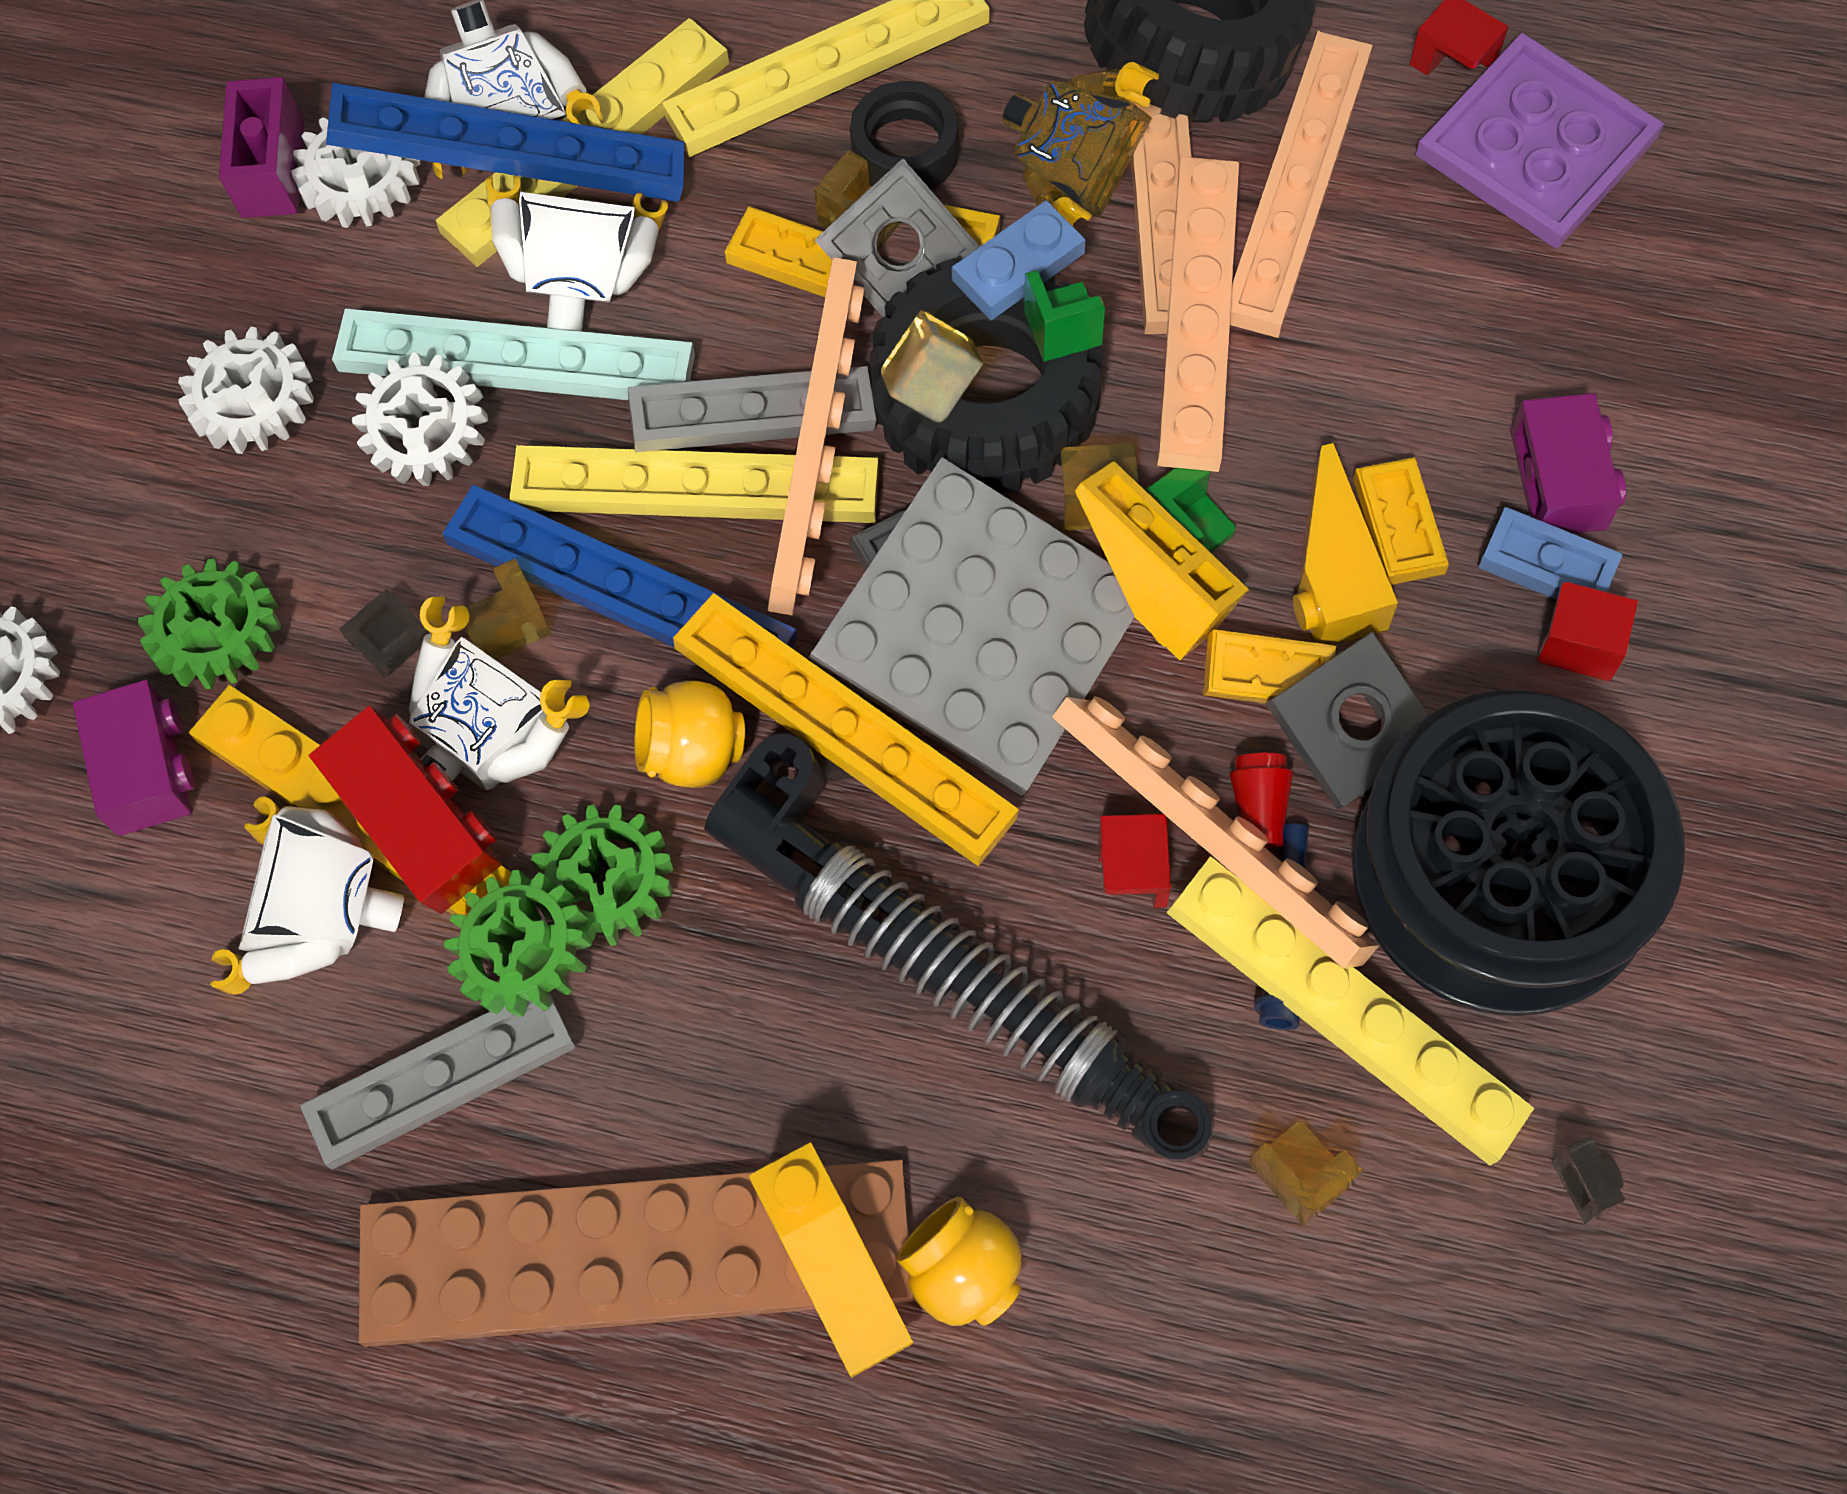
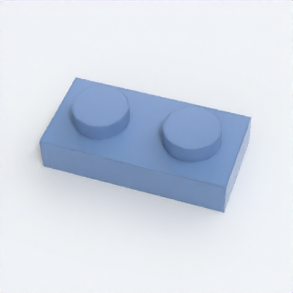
(996, 270)
(1546, 556)

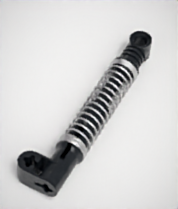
(933, 952)

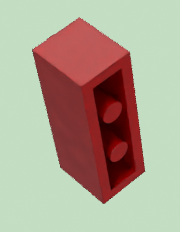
(407, 808)

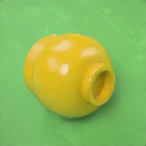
(687, 734)
(962, 1264)

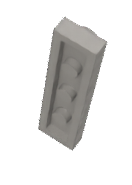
(739, 409)
(433, 1080)

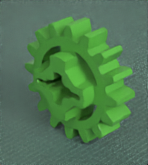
(209, 623)
(627, 870)
(499, 925)

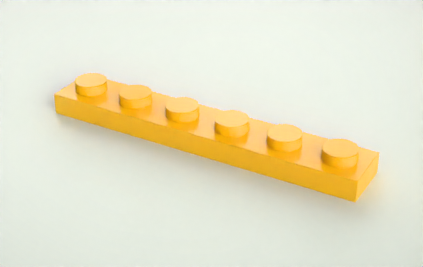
(846, 729)
(279, 761)

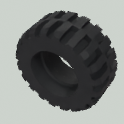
(1202, 62)
(991, 440)

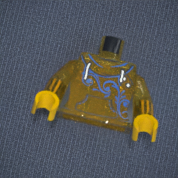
(1080, 137)

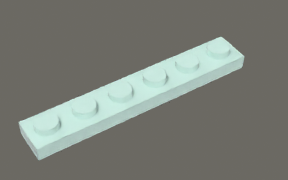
(513, 354)

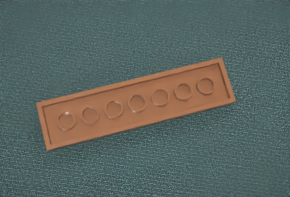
(601, 1256)

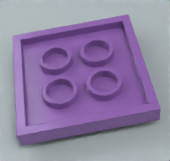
(1539, 140)

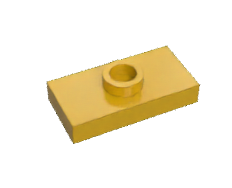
(780, 251)
(1400, 520)
(1258, 666)

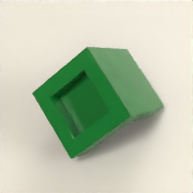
(1062, 318)
(1185, 499)

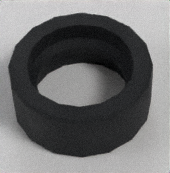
(911, 102)

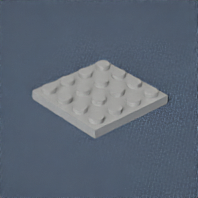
(977, 626)

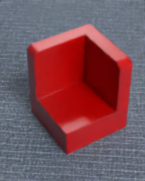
(1460, 32)
(1588, 631)
(1135, 856)

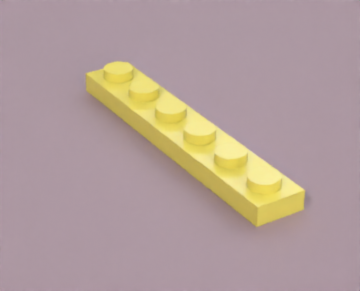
(816, 68)
(629, 105)
(684, 483)
(1352, 1013)

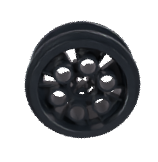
(1561, 767)

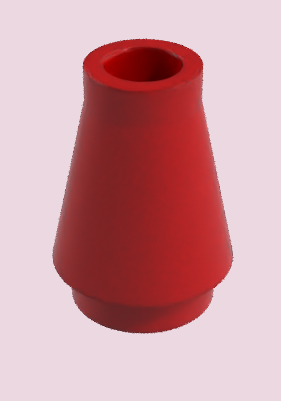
(1263, 793)

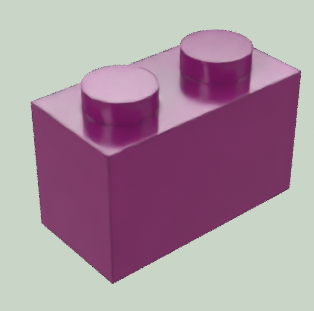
(258, 145)
(1567, 462)
(134, 757)

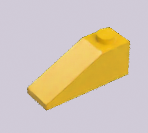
(1161, 568)
(1341, 576)
(830, 1259)

